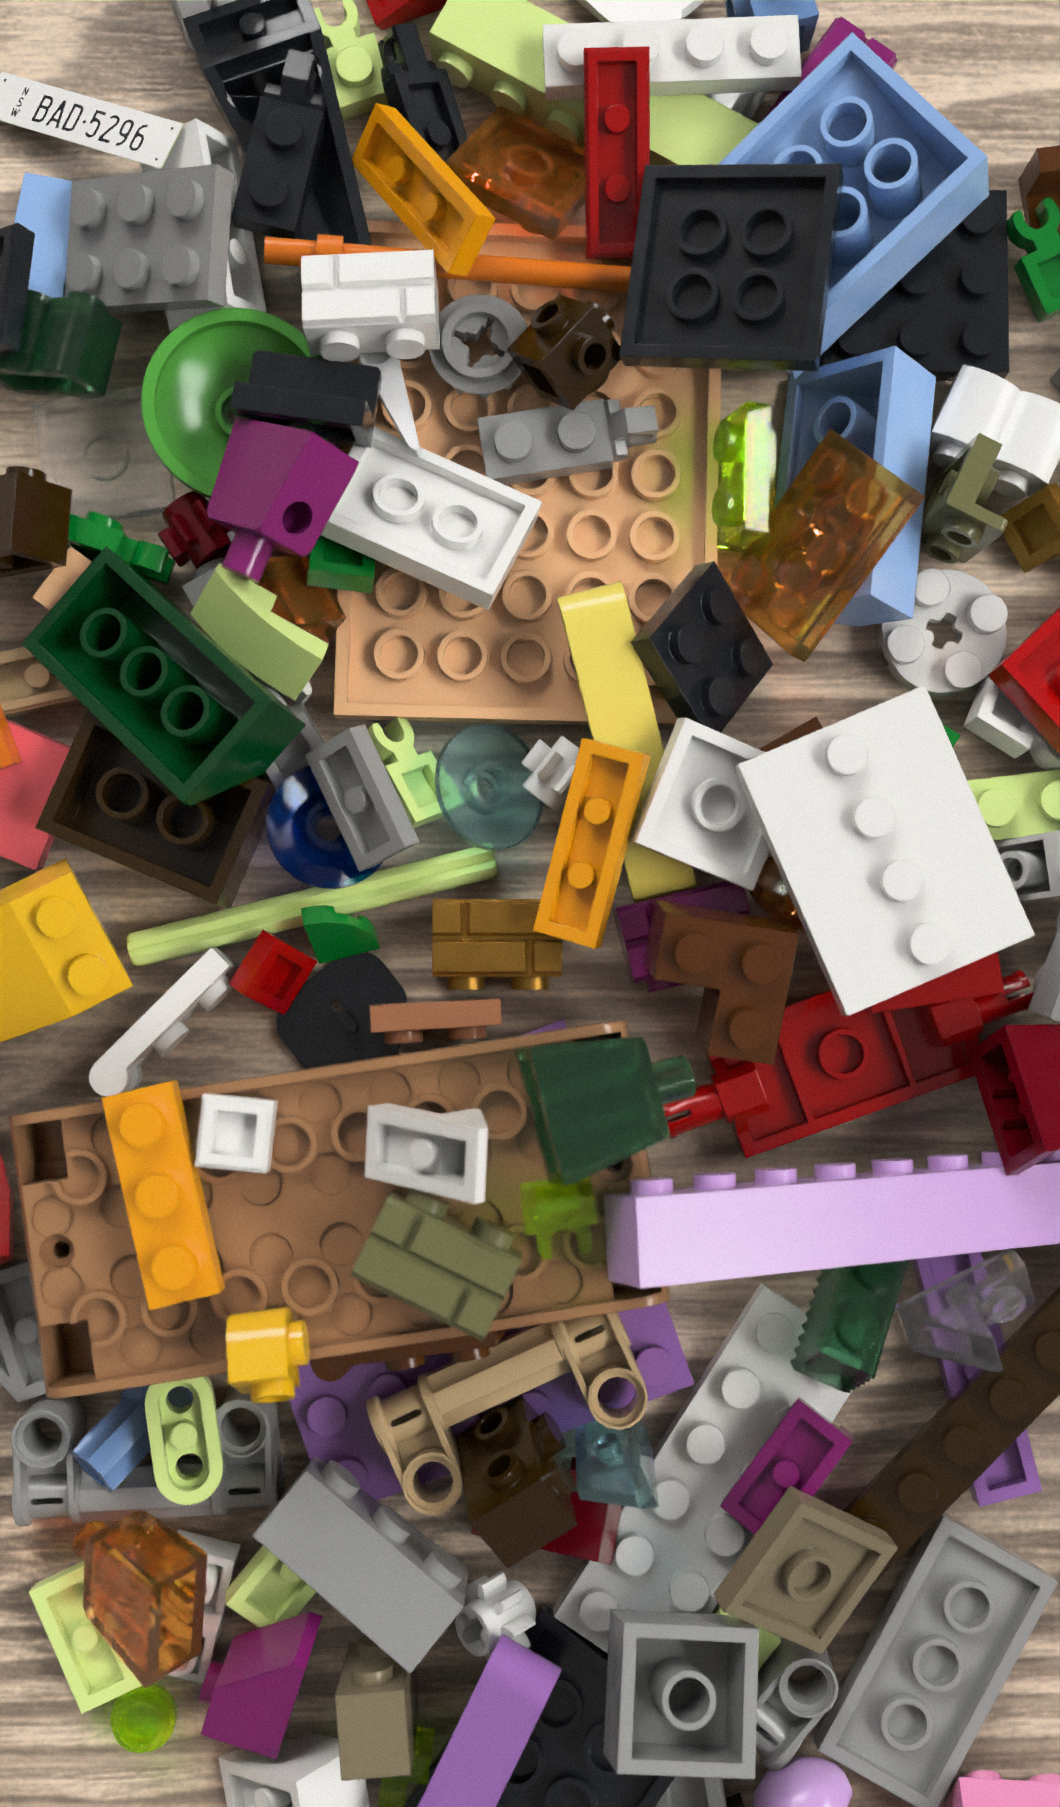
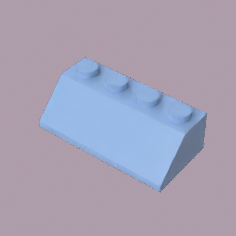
(886, 411)

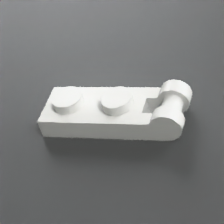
(163, 1023)

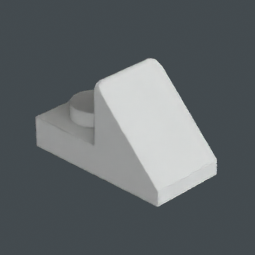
(428, 1150)

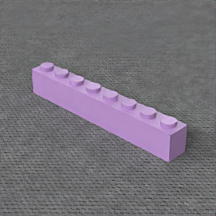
(826, 1220)

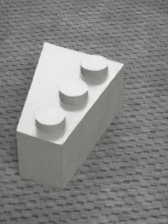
(366, 1561)

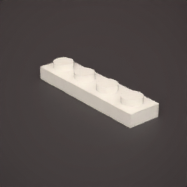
(683, 54)

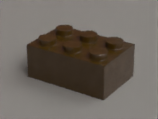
(127, 815)

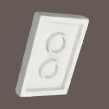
(432, 519)

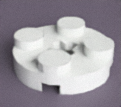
(976, 619)

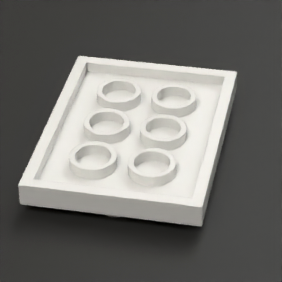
(884, 851)

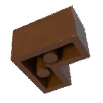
(739, 962)

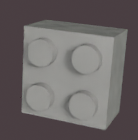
(681, 1694)

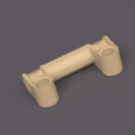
(474, 1386)

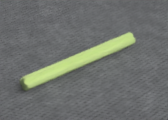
(285, 913)

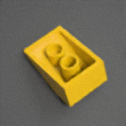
(52, 952)

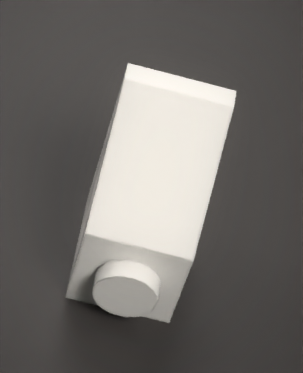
(300, 1777)

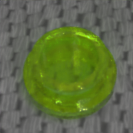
(144, 1718)

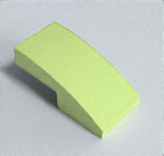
(242, 624)

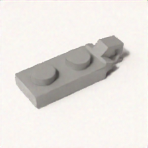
(562, 440)

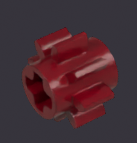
(192, 533)

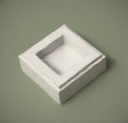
(236, 1133)

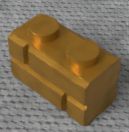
(492, 940)

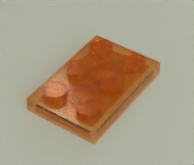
(821, 544)

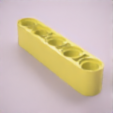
(620, 713)

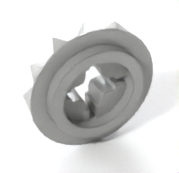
(468, 320)

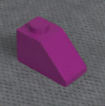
(258, 1684)

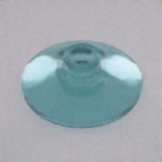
(492, 760)

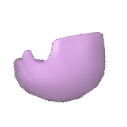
(804, 1783)

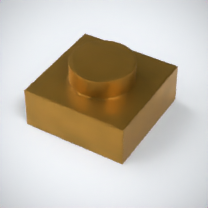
(1035, 528)

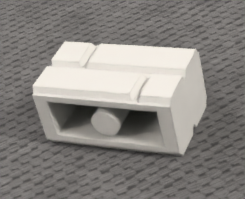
(370, 304)

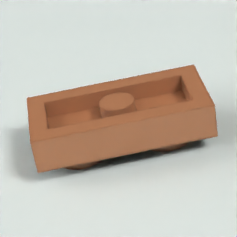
(462, 1017)

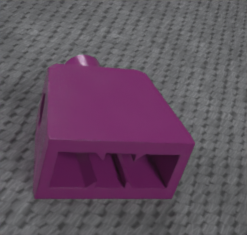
(275, 492)

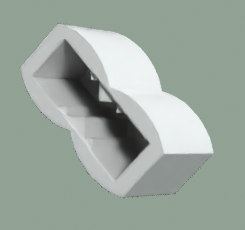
(1016, 418)

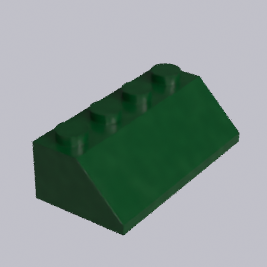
(161, 682)

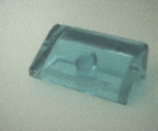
(615, 1465)

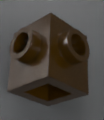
(567, 350)

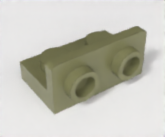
(953, 517)

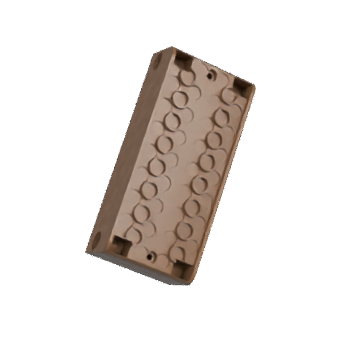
(298, 1227)

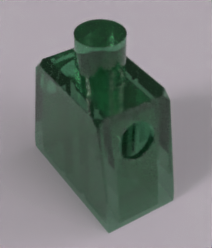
(598, 1102)

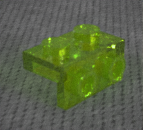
(745, 476)

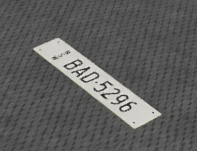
(87, 120)

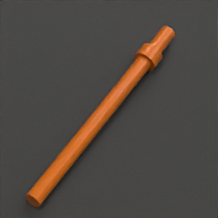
(484, 269)

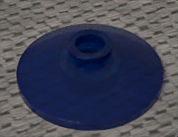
(295, 840)

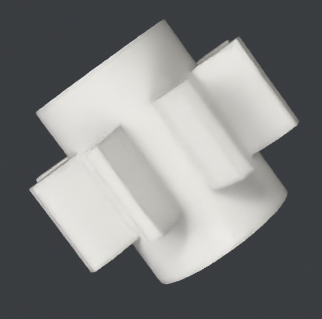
(551, 771)
(494, 1610)

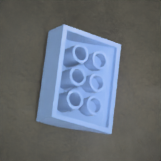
(901, 165)

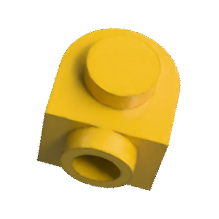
(266, 1354)

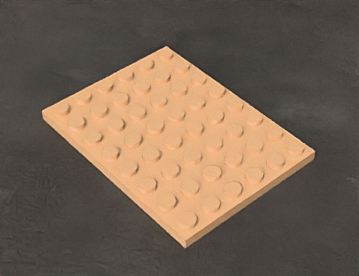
(641, 523)

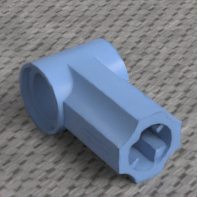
(121, 1437)

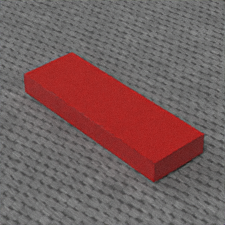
(614, 146)

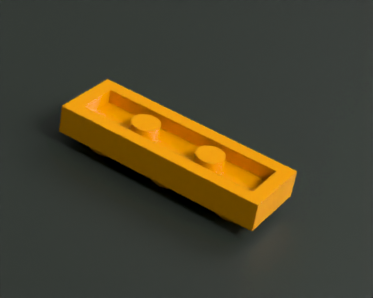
(422, 190)
(591, 843)
(163, 1194)

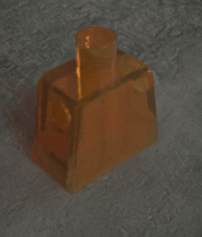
(144, 1592)

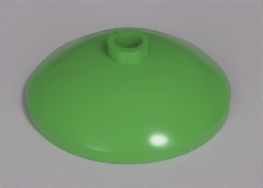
(192, 386)

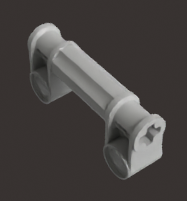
(55, 1486)

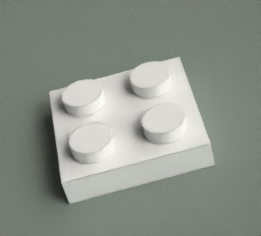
(700, 808)

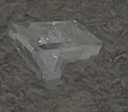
(955, 1314)

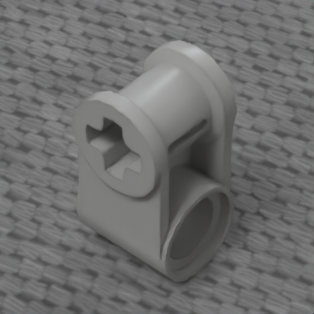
(790, 1707)

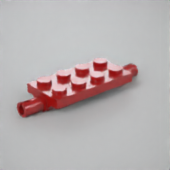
(842, 1066)

